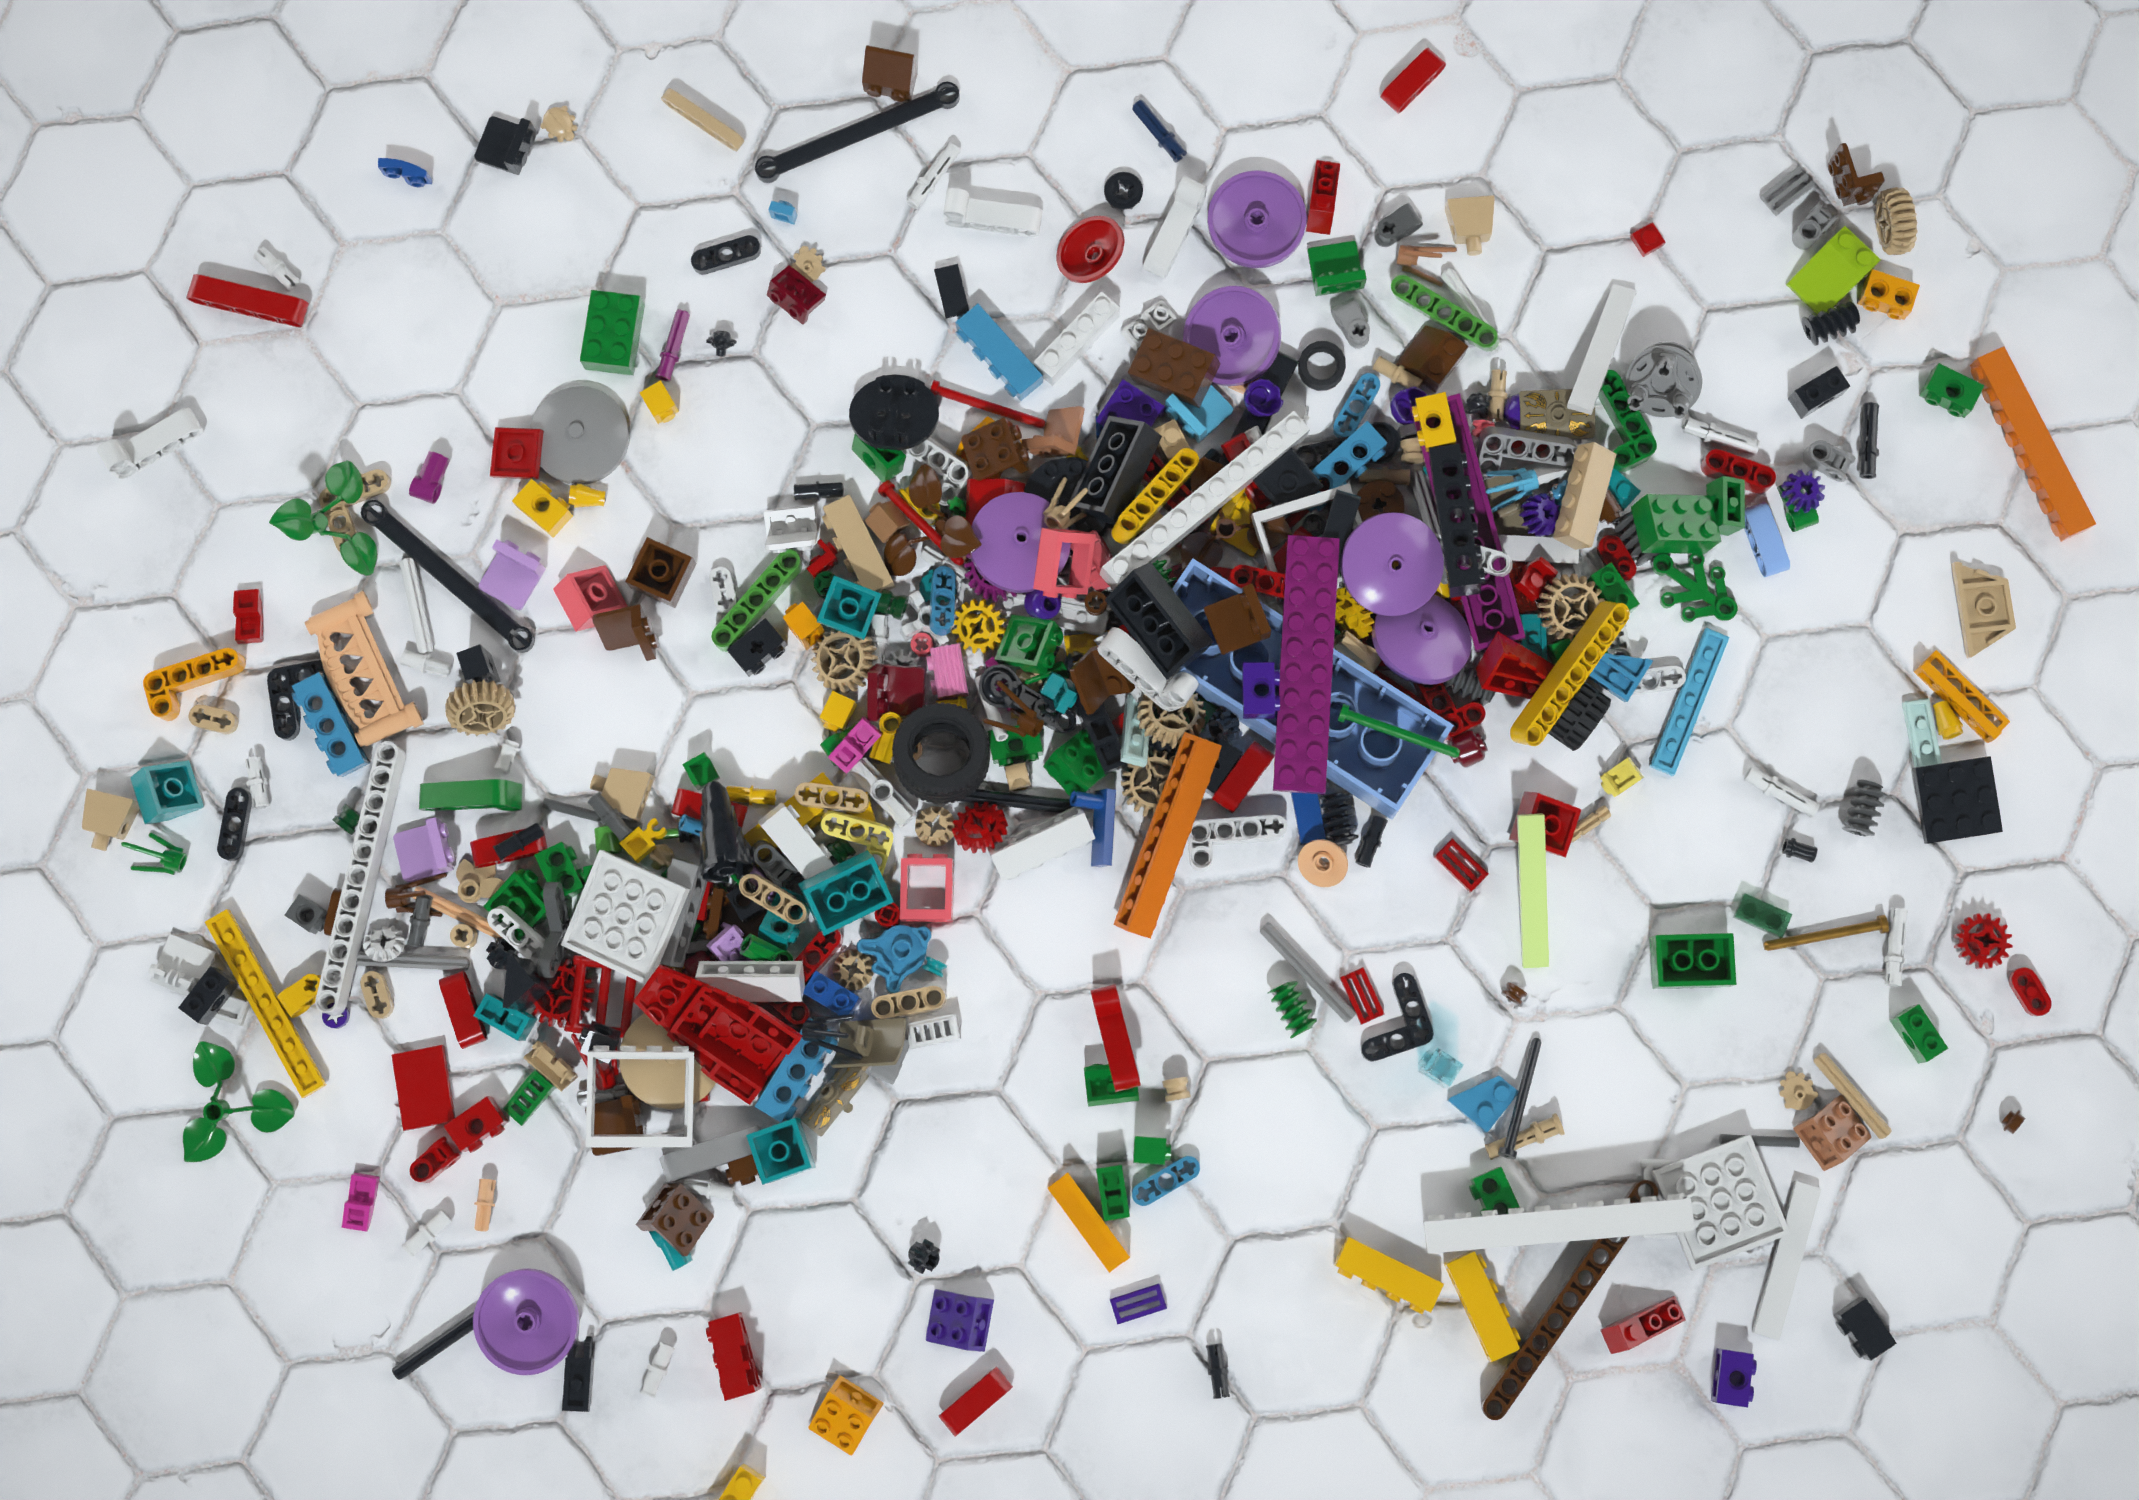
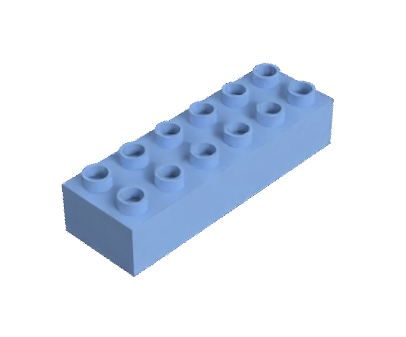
(1359, 759)

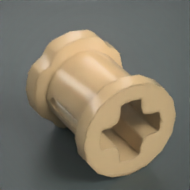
(472, 936)

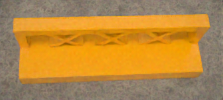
(1957, 700)
(1088, 1222)

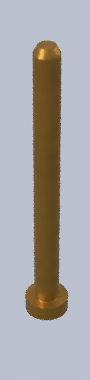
(1880, 924)

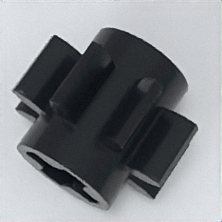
(1224, 725)
(499, 953)
(923, 1256)

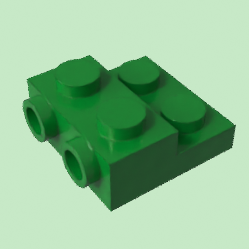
(1030, 644)
(523, 897)

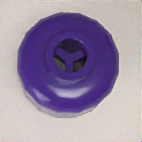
(1041, 606)

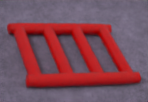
(573, 1024)

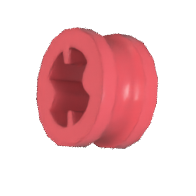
(1480, 425)
(914, 646)

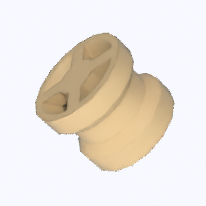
(1411, 451)
(1176, 1089)

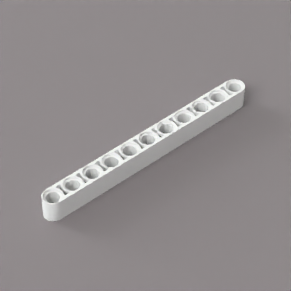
(365, 889)

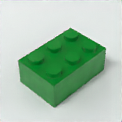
(612, 332)
(1676, 523)
(1693, 961)

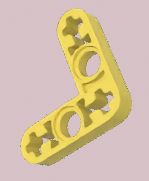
(872, 845)

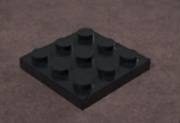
(1957, 799)

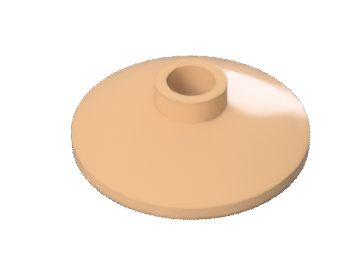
(1320, 872)

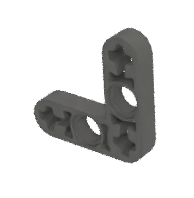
(558, 921)

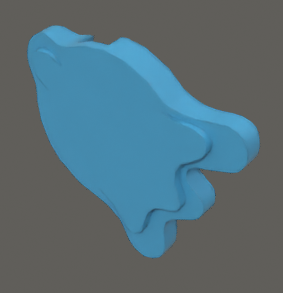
(897, 953)

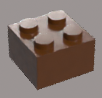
(660, 572)

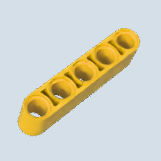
(1148, 502)

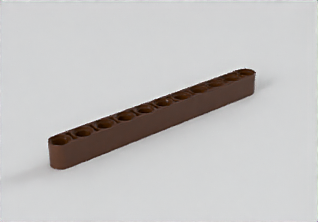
(1566, 1313)

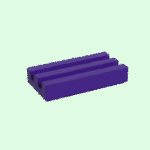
(1159, 1296)

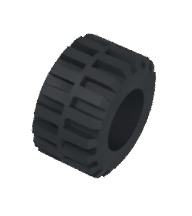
(1580, 717)

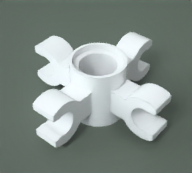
(919, 625)

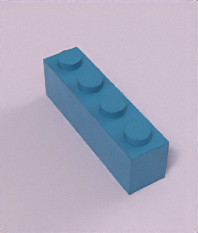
(998, 352)

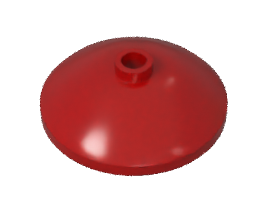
(1090, 249)

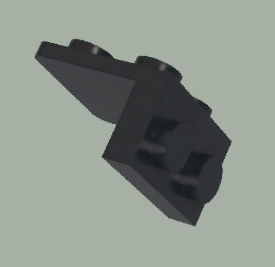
(505, 144)

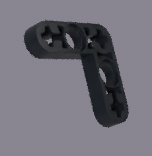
(290, 674)
(1406, 1032)

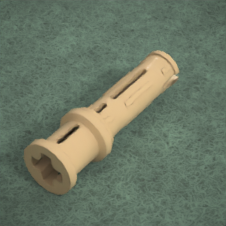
(1535, 1133)

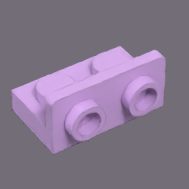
(727, 944)

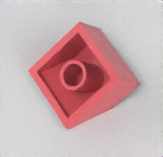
(588, 594)

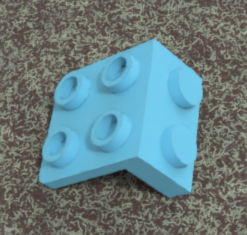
(1201, 421)

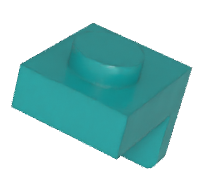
(1060, 690)

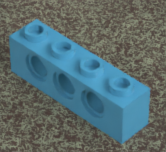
(1363, 437)
(354, 755)
(769, 1100)

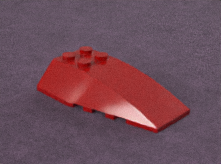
(729, 1036)

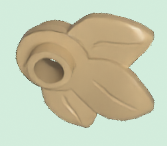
(480, 878)

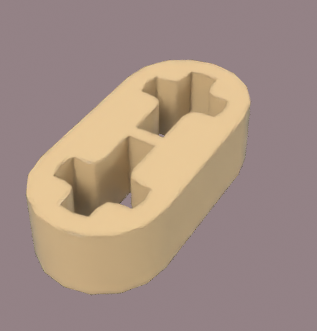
(213, 725)
(382, 992)

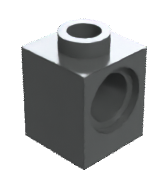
(298, 910)

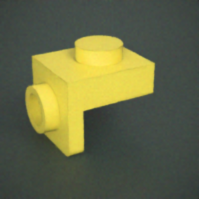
(1621, 777)

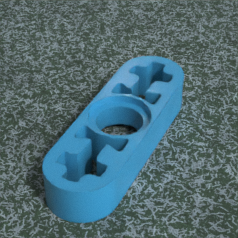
(1359, 387)
(937, 609)
(1179, 1165)

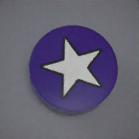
(336, 1021)

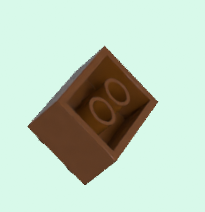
(1174, 367)

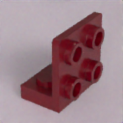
(894, 690)

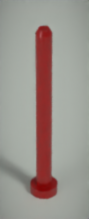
(985, 405)
(887, 490)

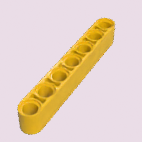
(1569, 673)

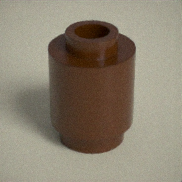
(1610, 509)

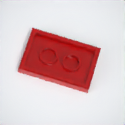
(423, 1087)

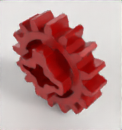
(980, 827)
(1985, 931)

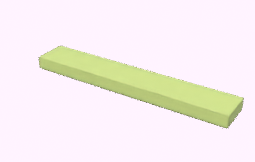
(1533, 890)

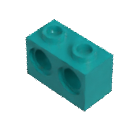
(772, 921)
(509, 1021)

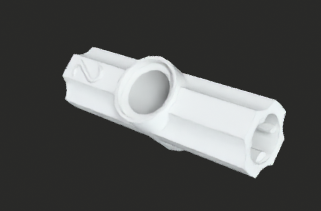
(871, 781)

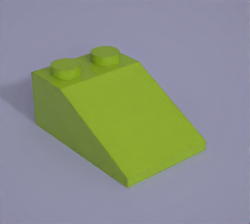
(1833, 271)

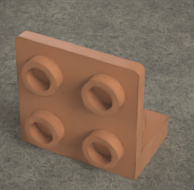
(1059, 434)
(1833, 1133)

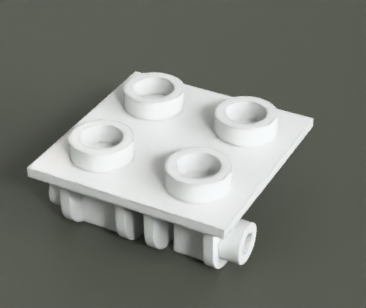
(181, 965)

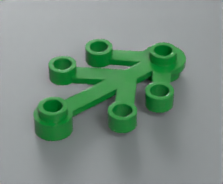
(1697, 590)

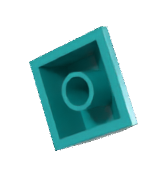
(849, 607)
(166, 791)
(781, 1151)

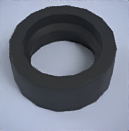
(1321, 384)

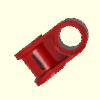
(435, 1160)

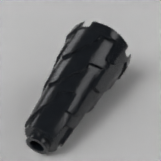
(721, 838)

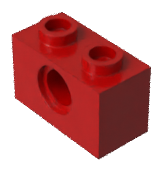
(462, 1130)

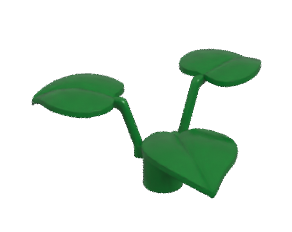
(298, 522)
(201, 1136)

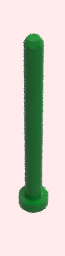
(1397, 732)

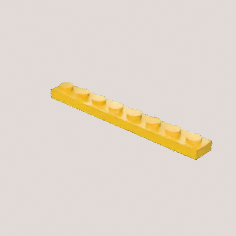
(265, 1003)

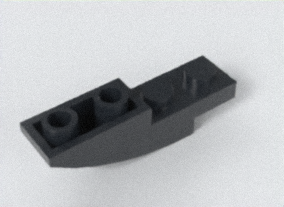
(1102, 736)

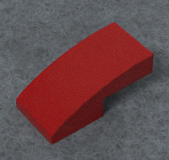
(249, 616)

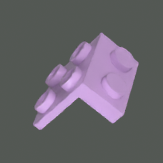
(512, 575)
(424, 851)

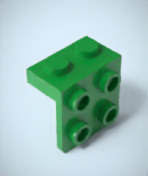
(1075, 765)

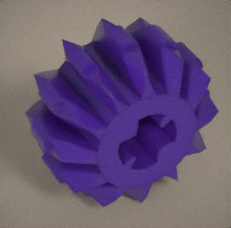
(1810, 498)
(1540, 514)

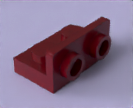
(795, 294)

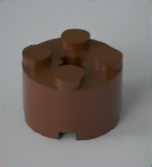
(1384, 495)

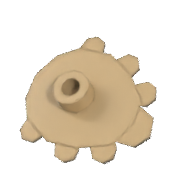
(559, 123)
(808, 263)
(1797, 1091)

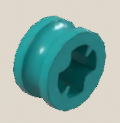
(934, 966)

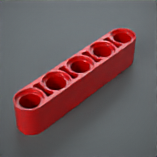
(247, 300)

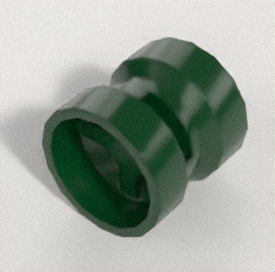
(894, 607)

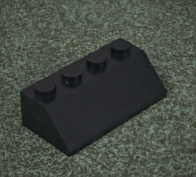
(1116, 468)
(1158, 620)

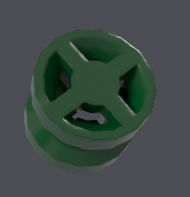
(823, 581)
(347, 819)
(840, 850)

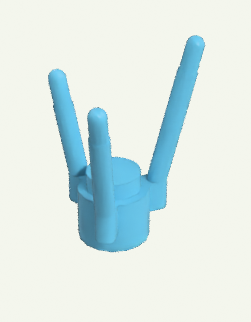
(1524, 482)

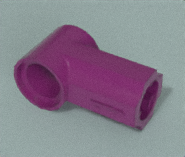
(428, 483)

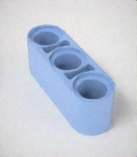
(1765, 540)

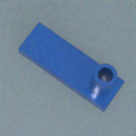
(1308, 817)
(1103, 822)

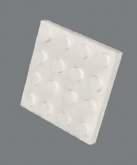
(625, 917)
(1729, 1201)

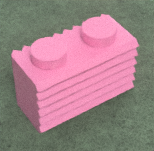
(948, 672)

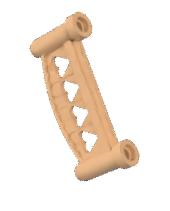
(392, 714)

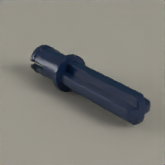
(1159, 131)

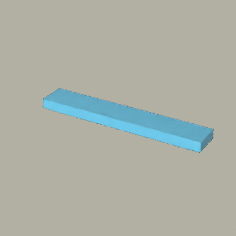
(1689, 702)

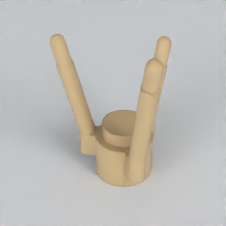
(1058, 516)

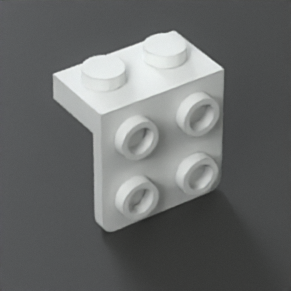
(791, 528)

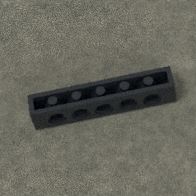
(1460, 581)

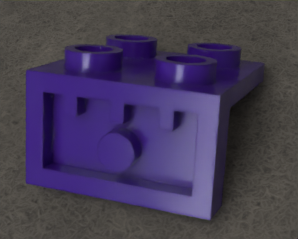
(1131, 404)
(959, 1320)

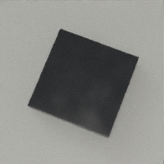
(1287, 480)

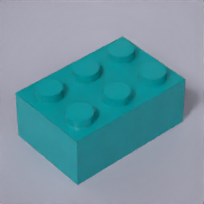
(845, 892)

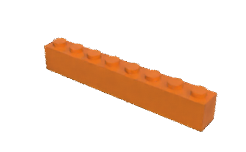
(2032, 444)
(1167, 835)

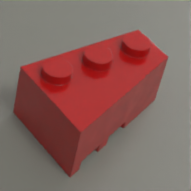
(1511, 668)
(733, 1356)

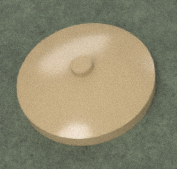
(659, 1080)

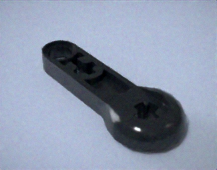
(1386, 430)
(1028, 696)

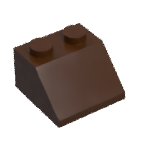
(889, 73)
(1433, 356)

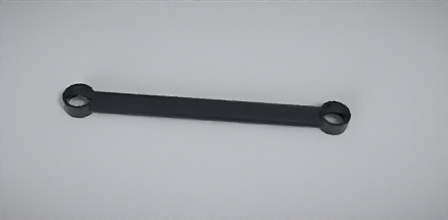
(857, 132)
(447, 576)

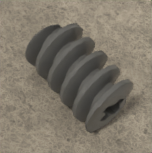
(1627, 526)
(1470, 685)
(1864, 808)

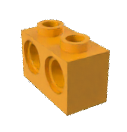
(1889, 288)
(803, 624)

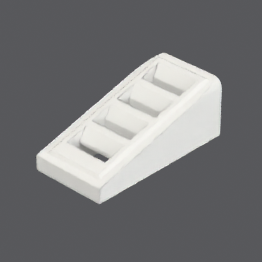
(955, 1035)

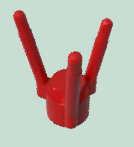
(604, 1074)

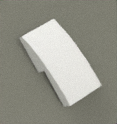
(1156, 317)
(1548, 472)

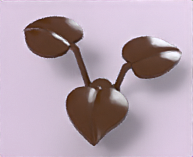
(956, 532)
(1205, 550)

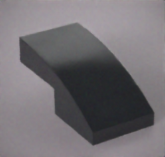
(951, 291)

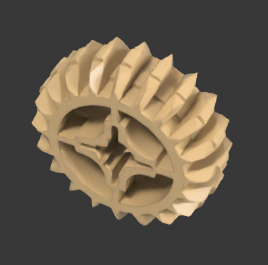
(1896, 221)
(1554, 595)
(831, 673)
(480, 708)
(1171, 727)
(1144, 786)

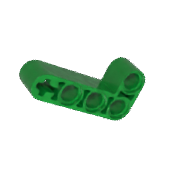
(1619, 419)
(471, 795)

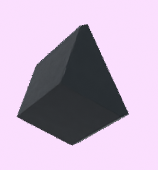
(523, 984)

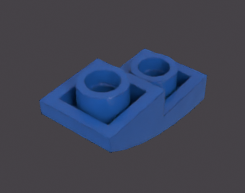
(412, 174)

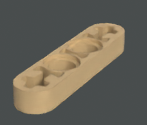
(702, 119)

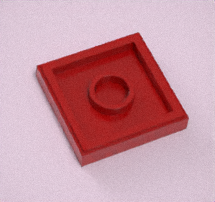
(516, 453)

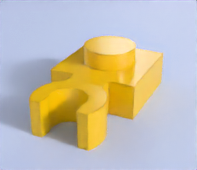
(640, 842)

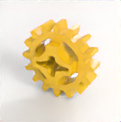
(1351, 615)
(987, 630)

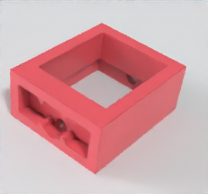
(1049, 559)
(927, 915)

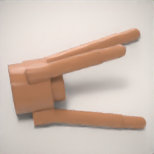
(1409, 255)

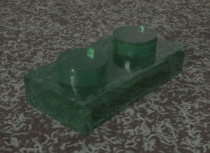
(1762, 915)

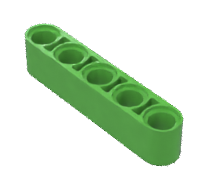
(1451, 323)
(761, 588)

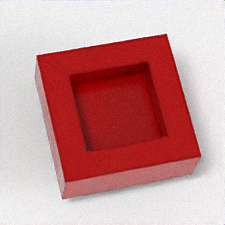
(1647, 239)

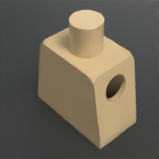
(1471, 221)
(1171, 441)
(625, 790)
(108, 817)

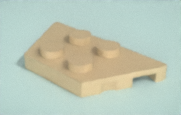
(1983, 607)

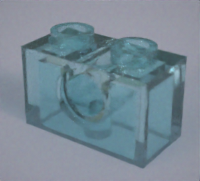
(1439, 1067)

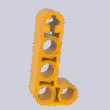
(194, 667)

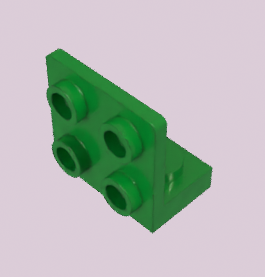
(1336, 268)

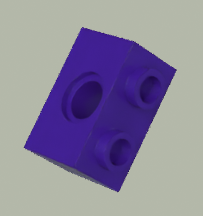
(1260, 706)
(1726, 1363)

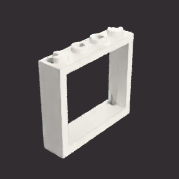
(1294, 507)
(640, 1140)

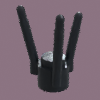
(817, 1031)

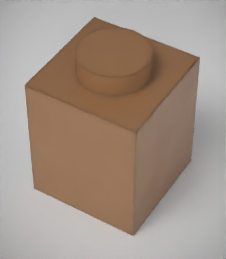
(886, 520)

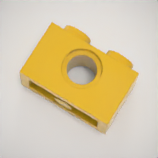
(1434, 406)
(532, 497)

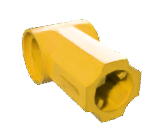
(883, 746)

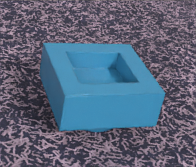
(783, 211)

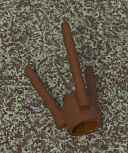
(1027, 721)
(400, 895)

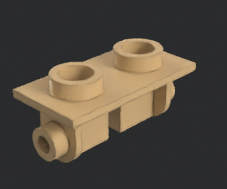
(553, 1069)

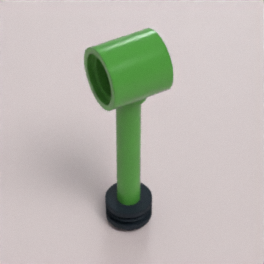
(609, 842)

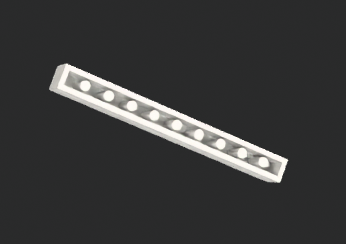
(1206, 499)
(1560, 1225)

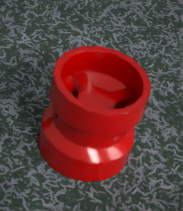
(890, 917)

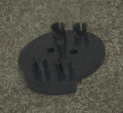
(895, 397)
(1046, 480)

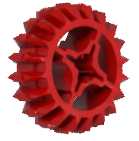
(553, 1015)

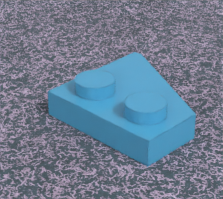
(1620, 674)
(1485, 1102)

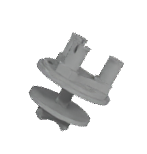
(1664, 380)

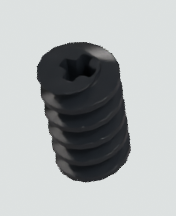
(1830, 322)
(1339, 818)

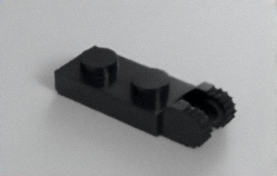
(578, 1378)

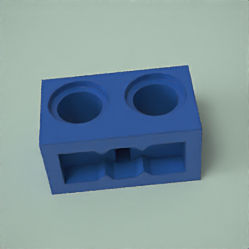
(831, 995)

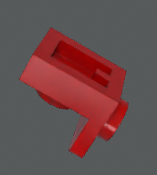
(824, 562)
(1534, 577)

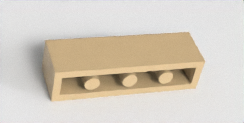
(1584, 495)
(857, 545)

